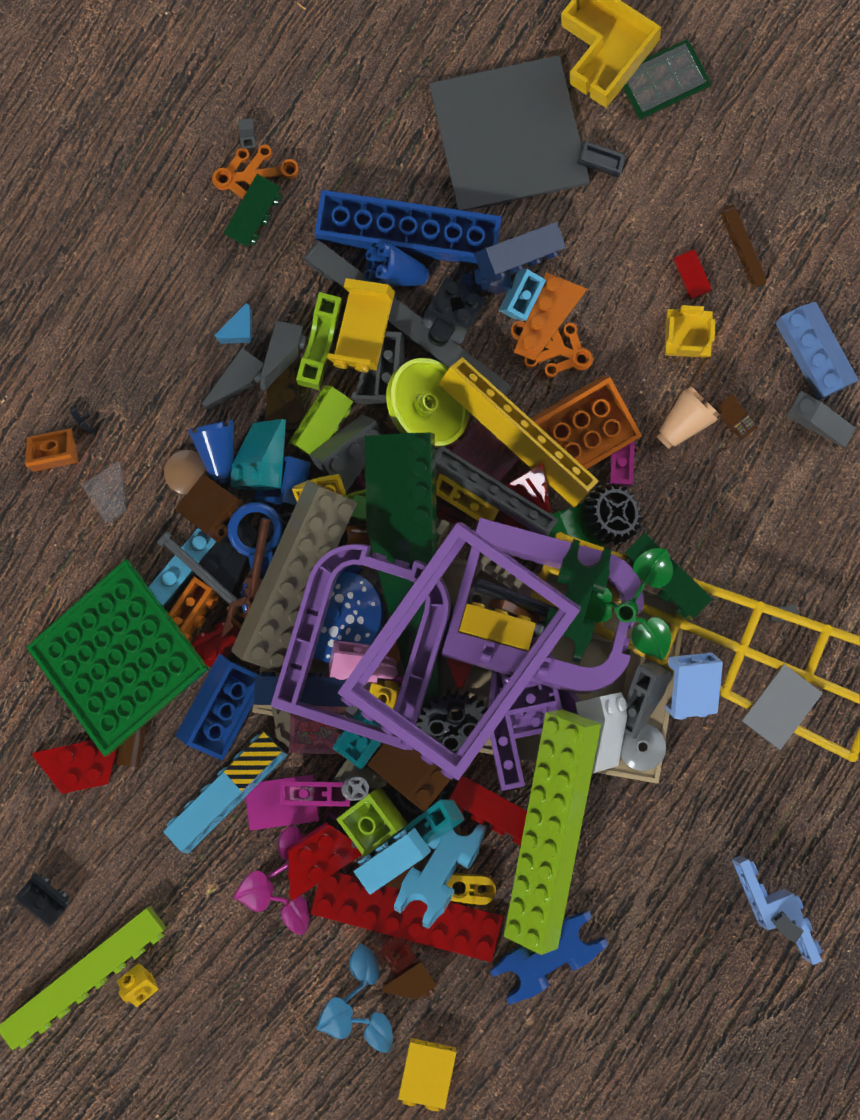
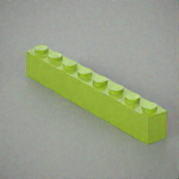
(81, 978)

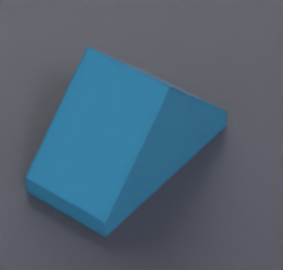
(238, 328)

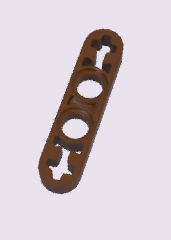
(743, 246)

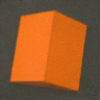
(51, 450)

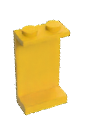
(363, 325)

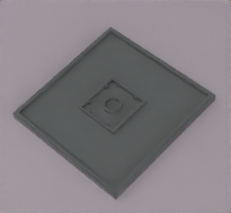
(508, 133)

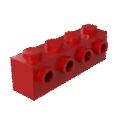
(489, 807)

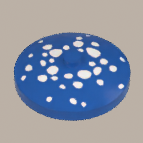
(353, 614)

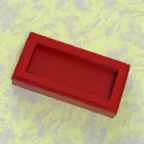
(692, 274)

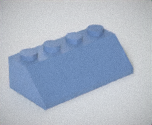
(816, 350)

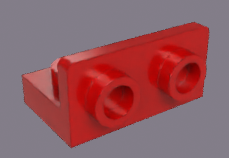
(212, 644)

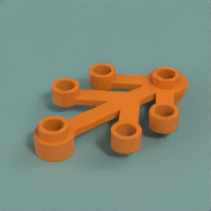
(250, 171)
(556, 348)

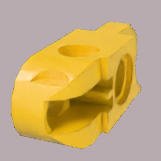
(471, 894)

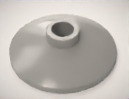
(651, 757)

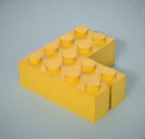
(617, 41)

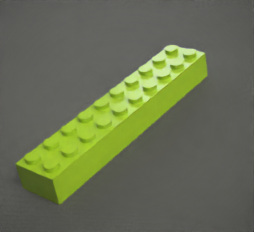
(552, 830)

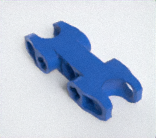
(533, 967)

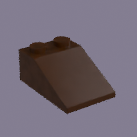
(409, 774)

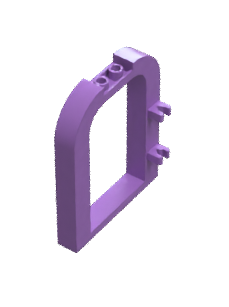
(308, 630)
(506, 659)

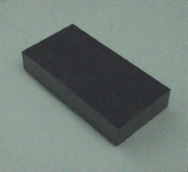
(601, 159)

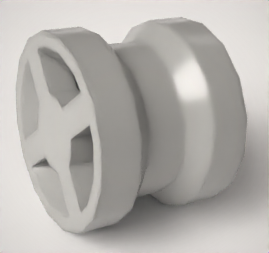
(359, 788)

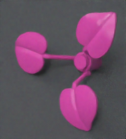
(257, 889)

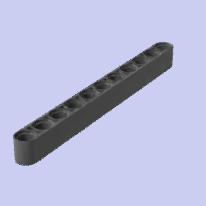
(400, 318)

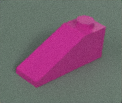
(313, 794)

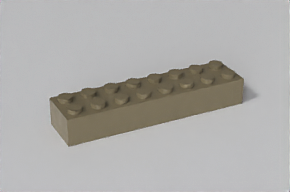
(310, 534)

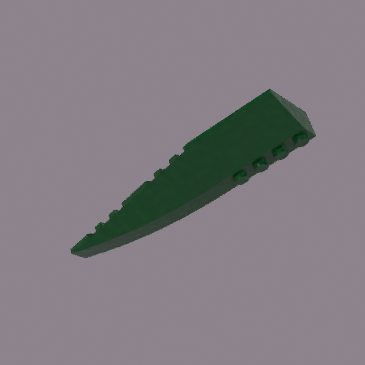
(403, 519)

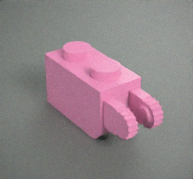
(346, 657)

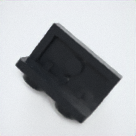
(43, 900)

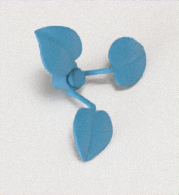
(337, 1015)

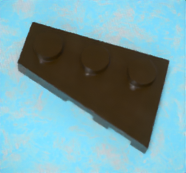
(285, 400)

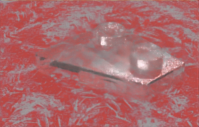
(108, 492)

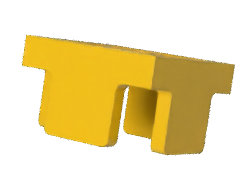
(689, 332)

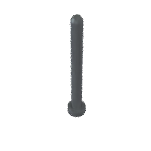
(196, 567)

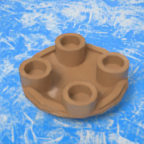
(184, 470)

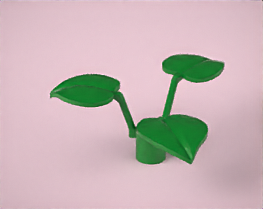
(651, 636)

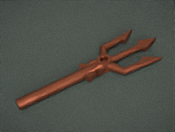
(254, 581)

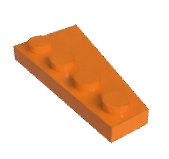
(548, 314)

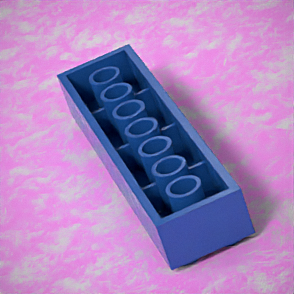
(408, 226)

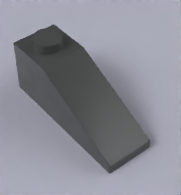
(282, 351)
(238, 378)
(820, 419)
(644, 695)

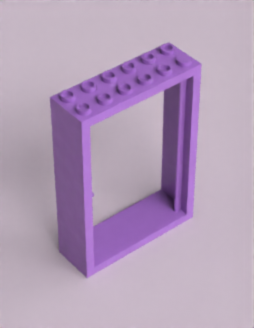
(392, 722)

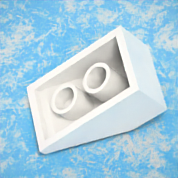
(612, 714)

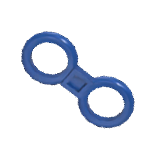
(250, 551)

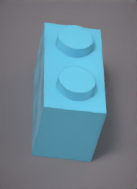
(523, 295)

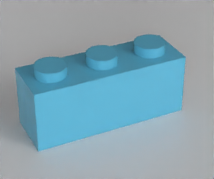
(391, 860)

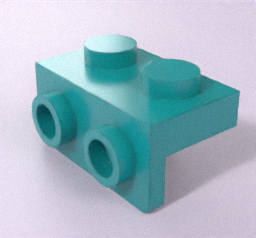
(357, 747)

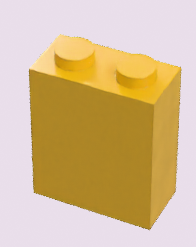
(427, 1074)

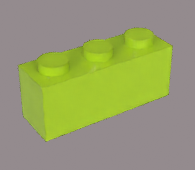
(321, 420)

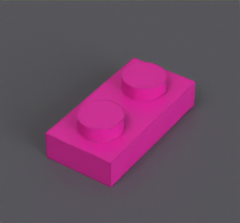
(623, 466)

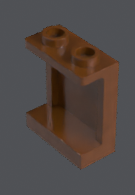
(209, 507)

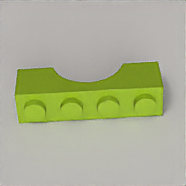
(320, 342)

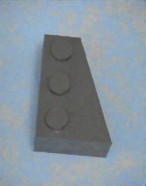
(374, 384)
(346, 450)

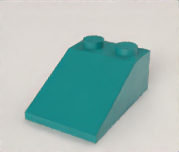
(260, 457)

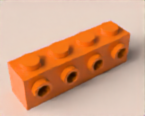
(193, 606)

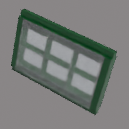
(665, 80)

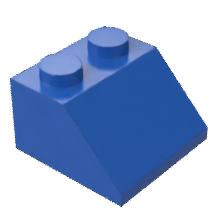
(293, 473)

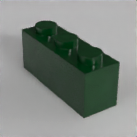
(253, 211)

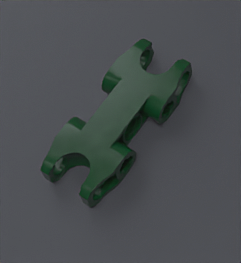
(581, 582)

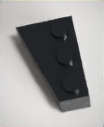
(226, 562)

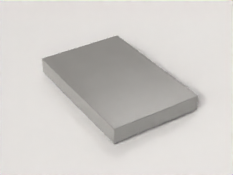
(781, 707)

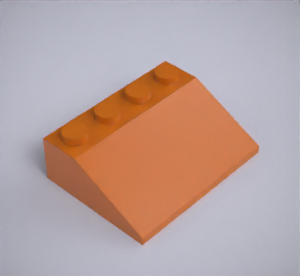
(590, 422)

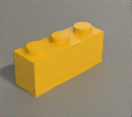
(497, 626)

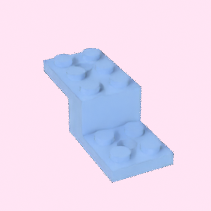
(768, 906)

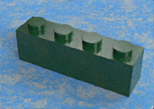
(681, 590)

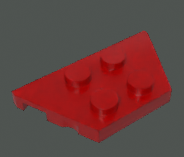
(531, 486)
(76, 766)
(317, 858)

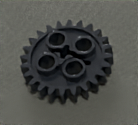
(451, 723)

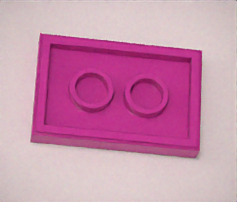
(265, 807)

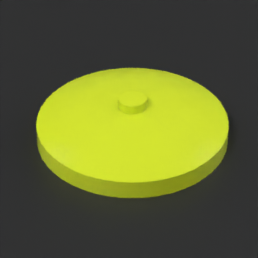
(422, 405)

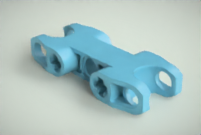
(432, 882)

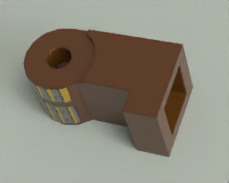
(735, 417)

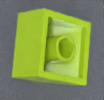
(372, 821)

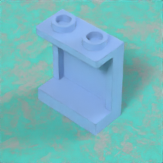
(695, 685)

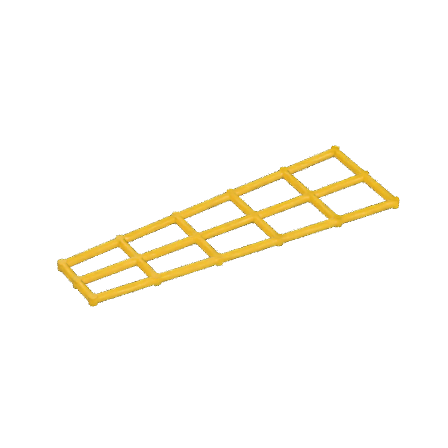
(740, 648)

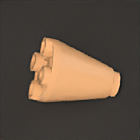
(686, 418)

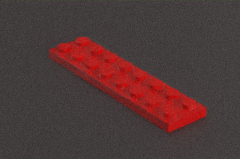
(457, 930)

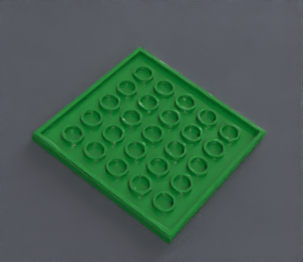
(117, 658)

